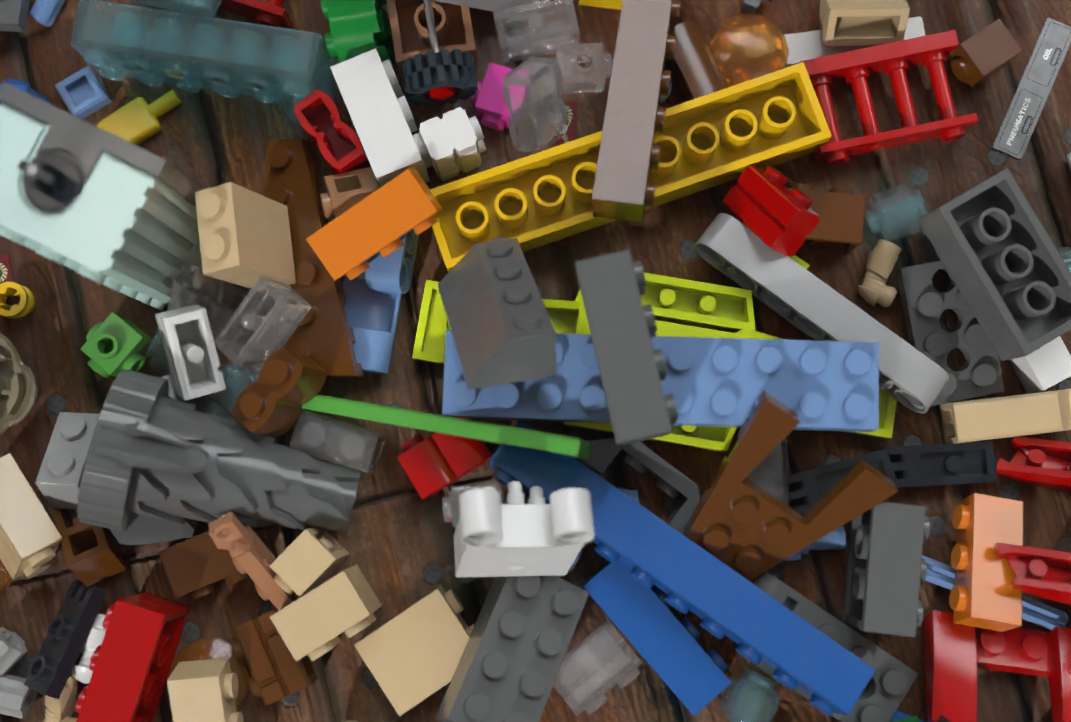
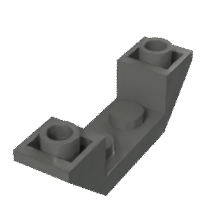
(640, 459)

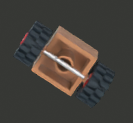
(434, 50)

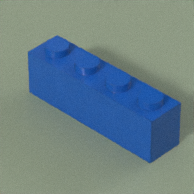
(658, 635)

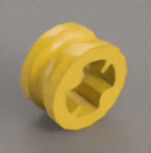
(26, 303)

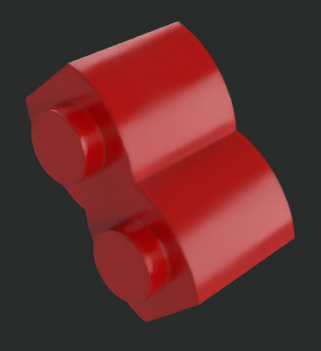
(330, 133)
(440, 461)

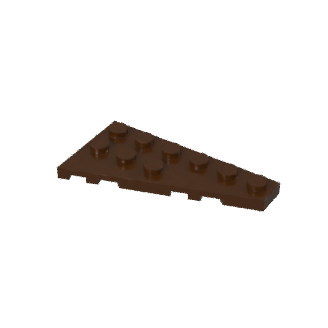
(324, 330)

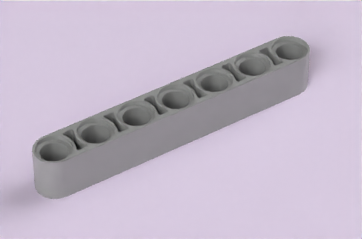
(818, 309)

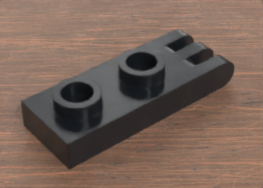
(944, 463)
(817, 482)
(65, 639)

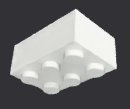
(381, 117)

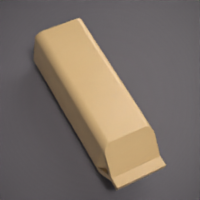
(1006, 416)

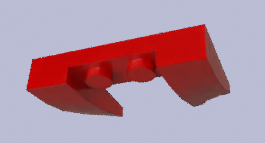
(1038, 569)
(957, 651)

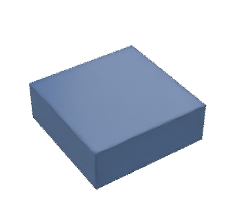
(83, 93)

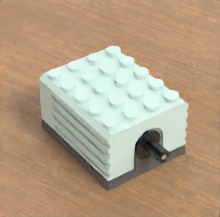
(94, 200)

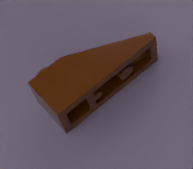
(88, 549)

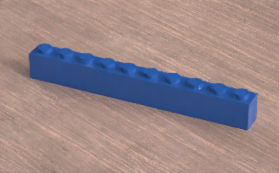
(697, 581)

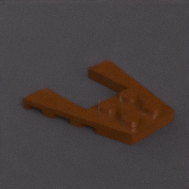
(753, 528)

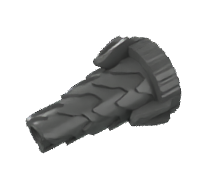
(181, 461)

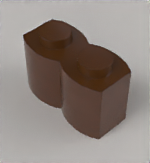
(282, 387)

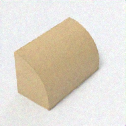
(862, 21)

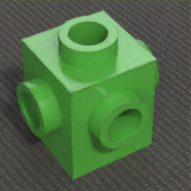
(116, 346)

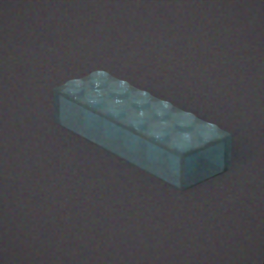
(201, 52)

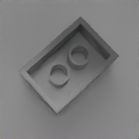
(886, 569)

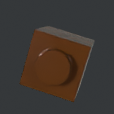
(983, 54)

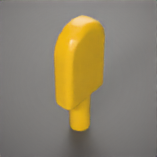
(137, 119)

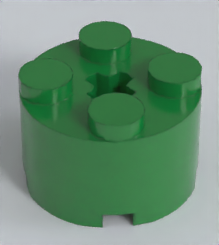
(358, 28)

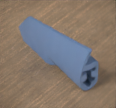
(375, 304)

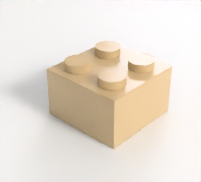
(317, 618)

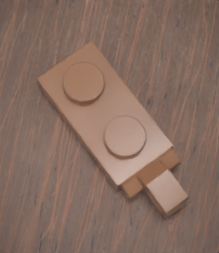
(249, 557)

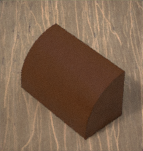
(694, 62)

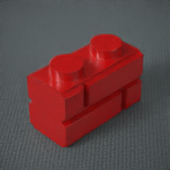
(772, 210)

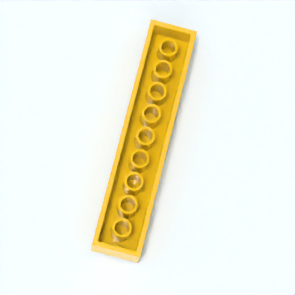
(701, 147)

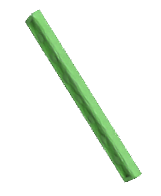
(451, 426)

